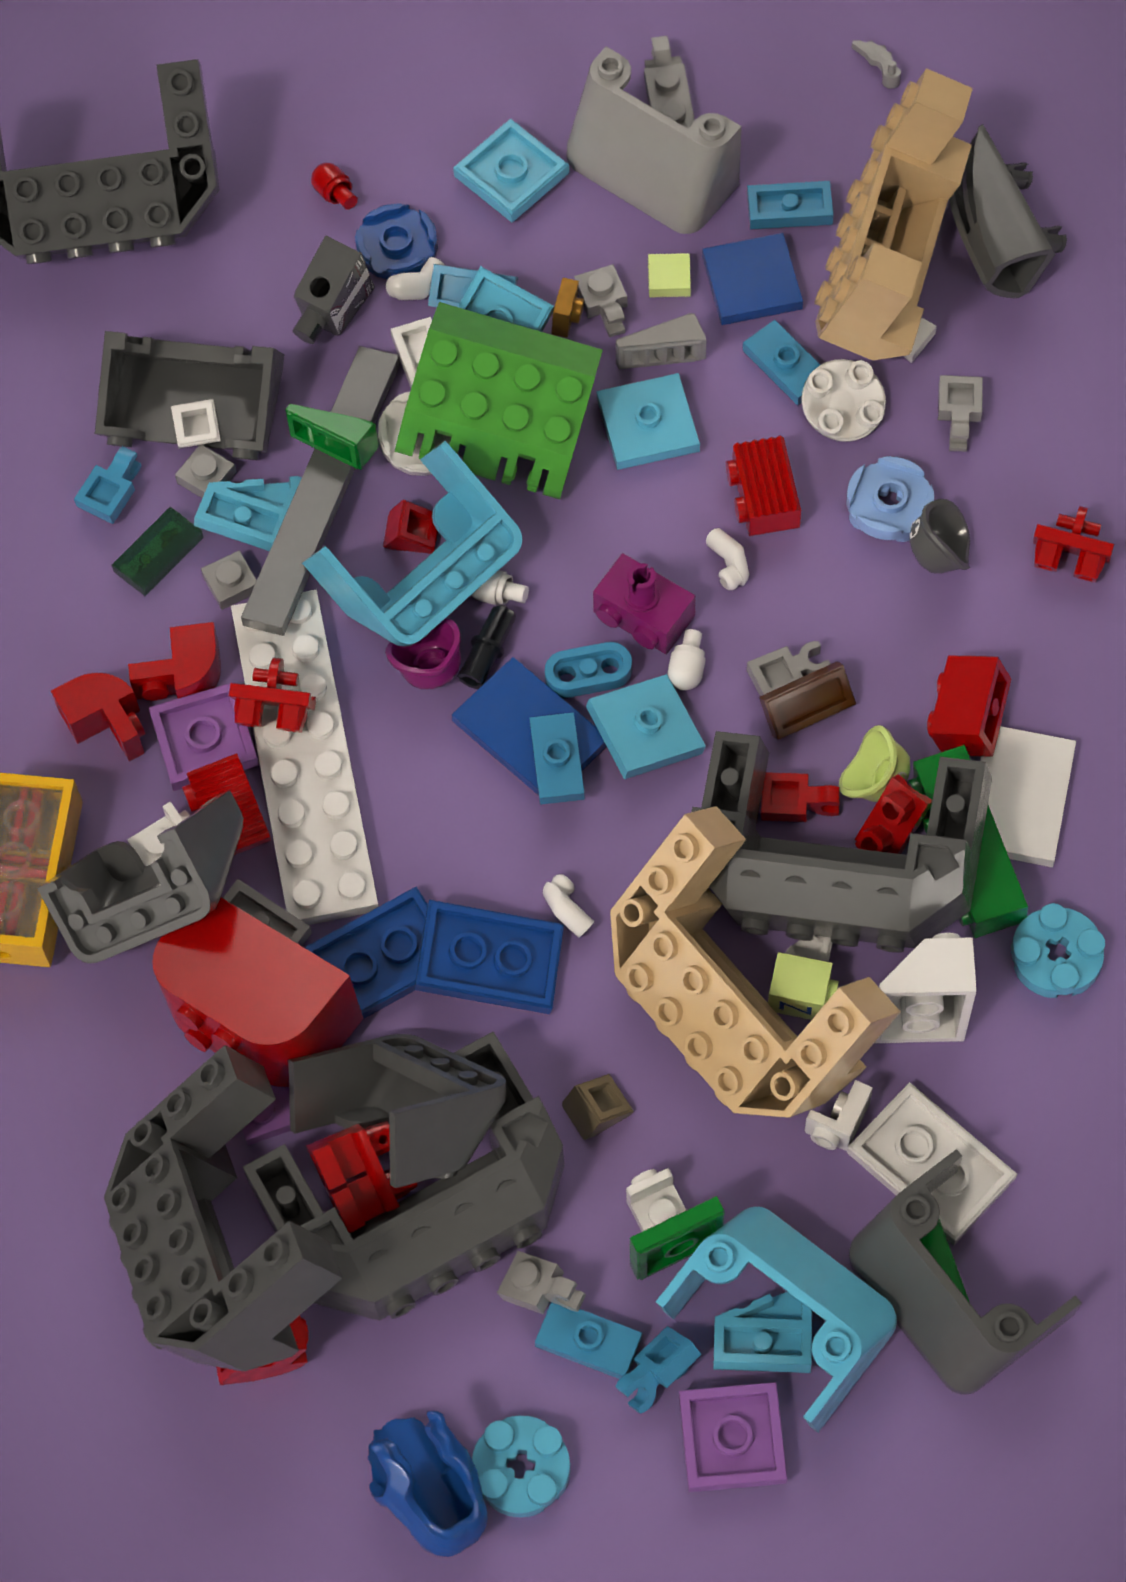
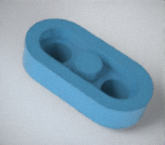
(587, 667)

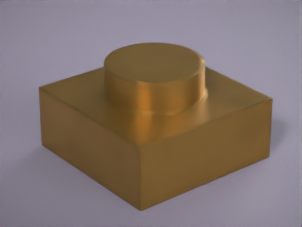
(567, 308)

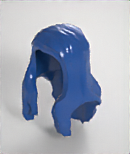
(428, 1483)

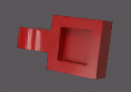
(790, 796)

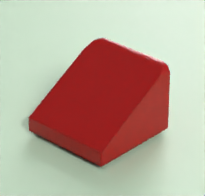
(410, 529)

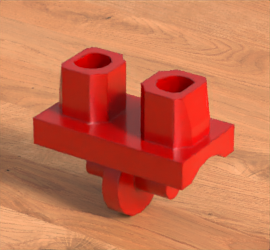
(1091, 552)
(292, 704)
(893, 818)

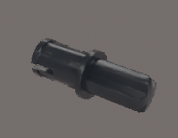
(487, 647)

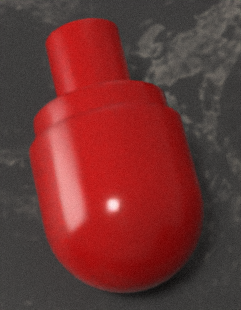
(333, 185)

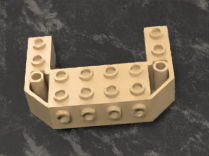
(895, 222)
(710, 1005)

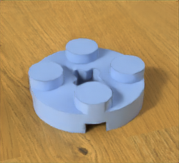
(876, 480)

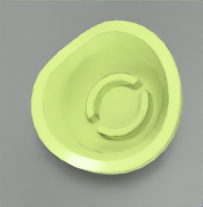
(874, 766)

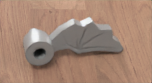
(879, 57)

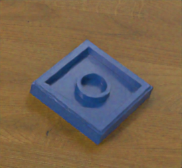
(752, 279)

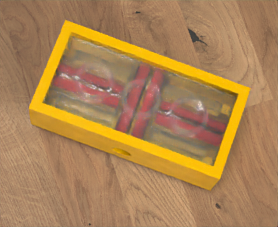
(35, 845)

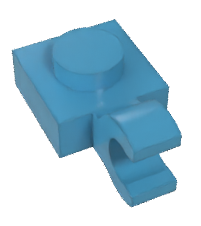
(109, 490)
(659, 1362)

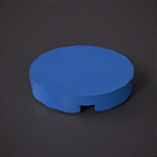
(396, 240)

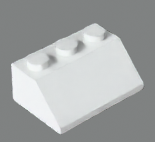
(932, 991)

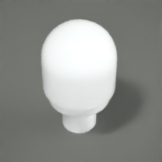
(500, 589)
(687, 662)

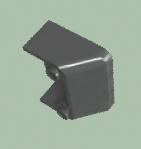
(427, 1094)
(928, 1306)

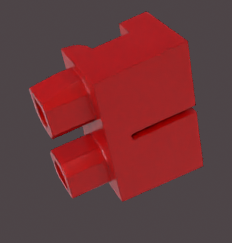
(354, 1175)

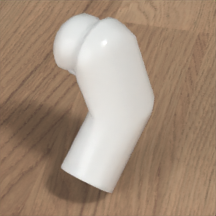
(734, 556)
(566, 910)

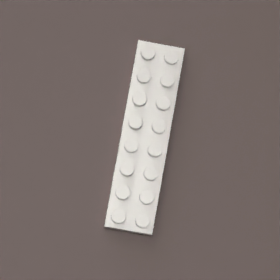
(309, 776)

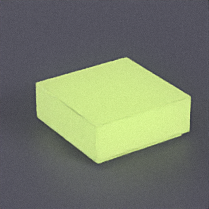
(669, 275)

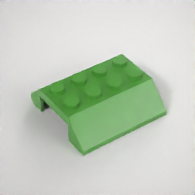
(499, 396)

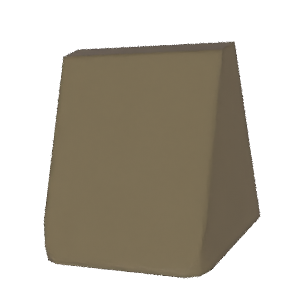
(596, 1106)

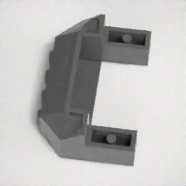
(117, 197)
(844, 889)
(443, 1227)
(173, 1241)

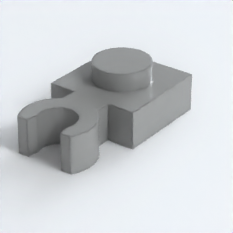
(781, 668)

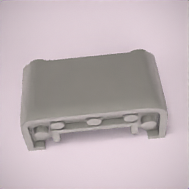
(648, 157)

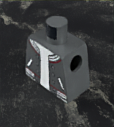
(331, 290)

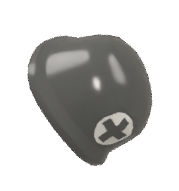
(940, 538)

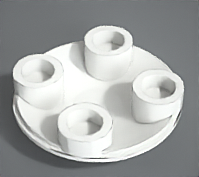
(843, 400)

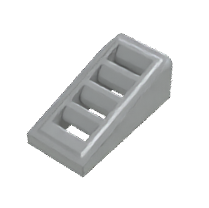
(663, 344)

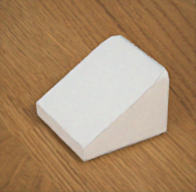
(196, 423)

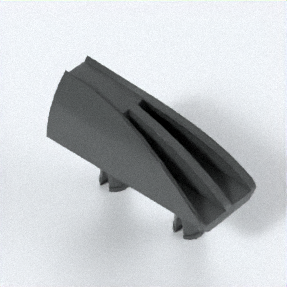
(998, 223)

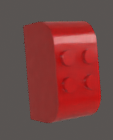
(253, 991)

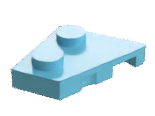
(246, 510)
(765, 1336)

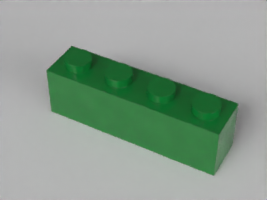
(997, 893)

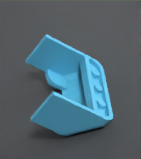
(476, 546)
(855, 1314)

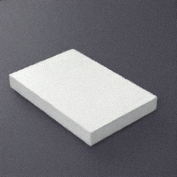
(1029, 792)
(916, 1136)

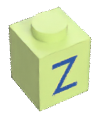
(800, 985)

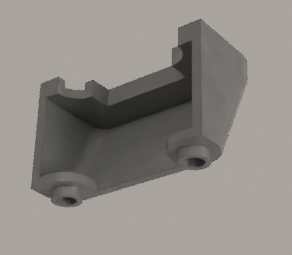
(150, 375)
(118, 903)

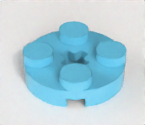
(1057, 926)
(540, 1486)

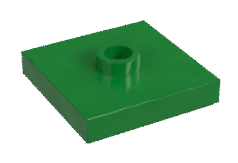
(674, 1238)

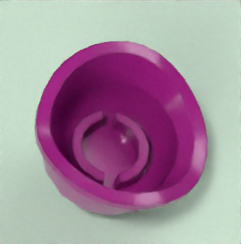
(431, 660)

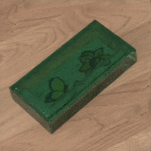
(157, 551)

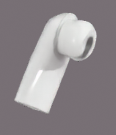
(412, 285)

